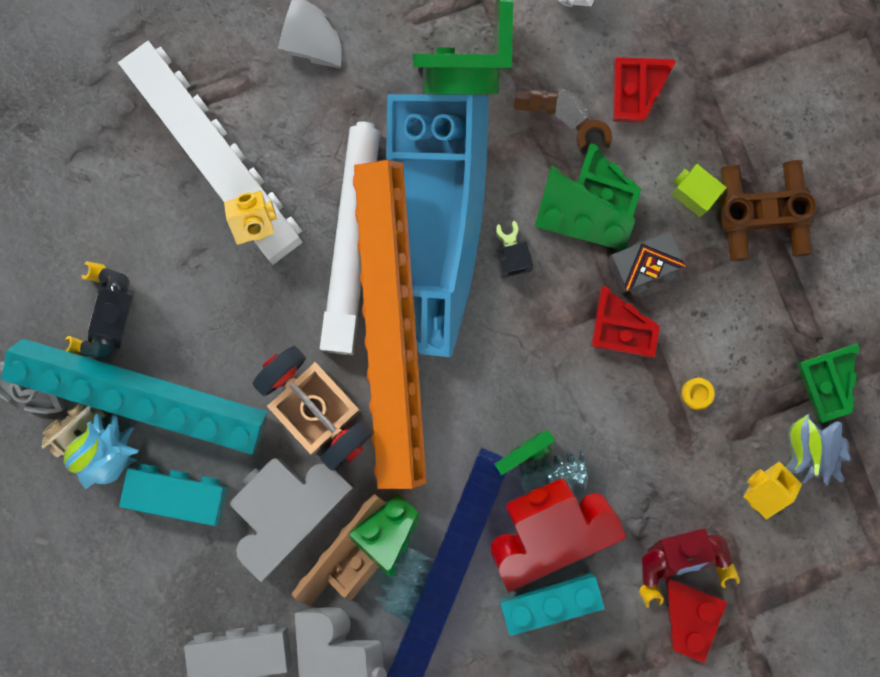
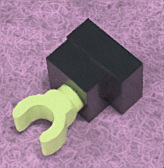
(516, 256)

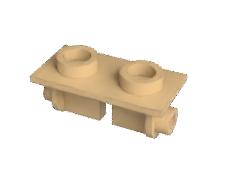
(63, 433)

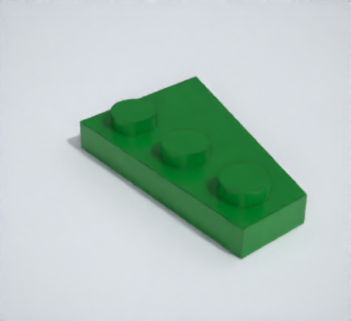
(581, 214)

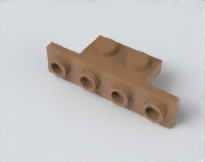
(342, 564)

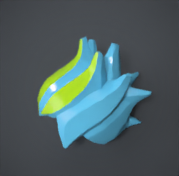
(99, 453)

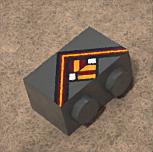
(646, 263)

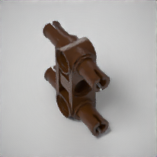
(766, 210)

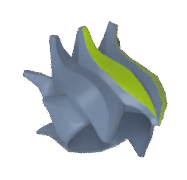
(816, 450)

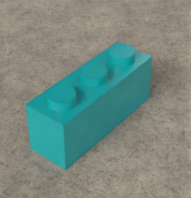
(174, 494)
(551, 603)

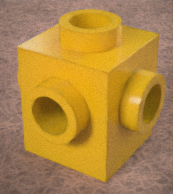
(250, 217)

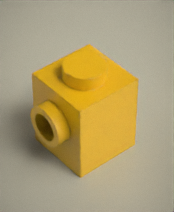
(772, 490)

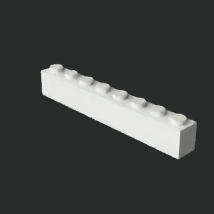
(204, 140)

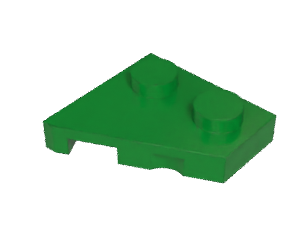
(608, 181)
(830, 382)
(533, 447)
(386, 533)

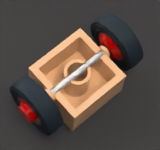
(313, 407)

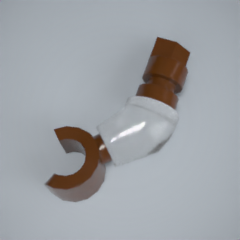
(568, 108)

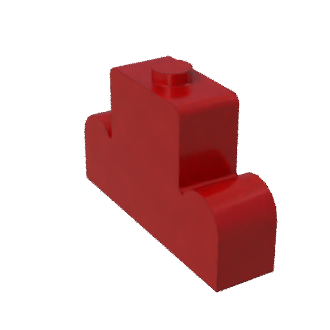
(553, 533)

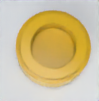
(697, 393)

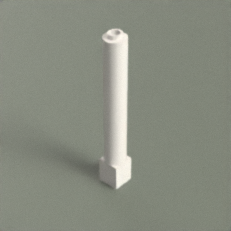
(341, 314)

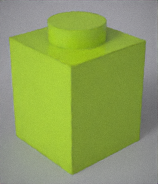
(697, 189)

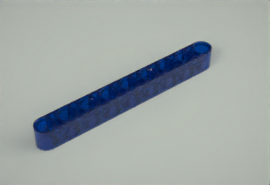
(449, 567)

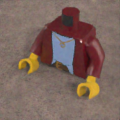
(684, 555)

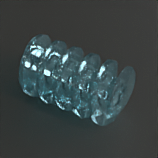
(572, 471)
(404, 582)

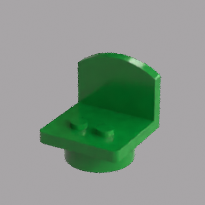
(470, 73)

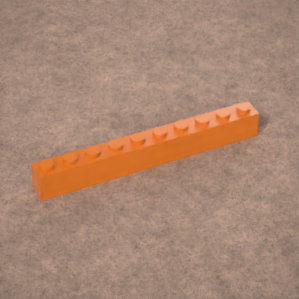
(390, 324)

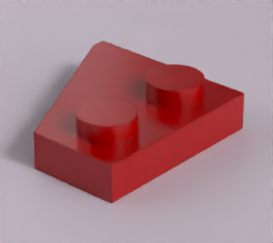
(637, 86)
(622, 327)
(693, 619)

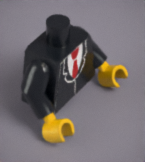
(108, 315)

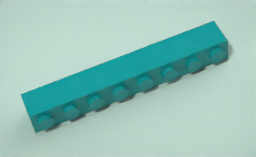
(134, 395)

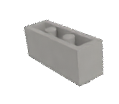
(239, 653)

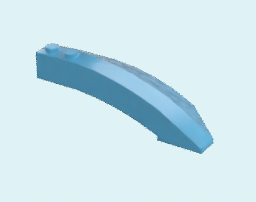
(445, 166)

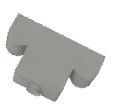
(283, 511)
(327, 653)

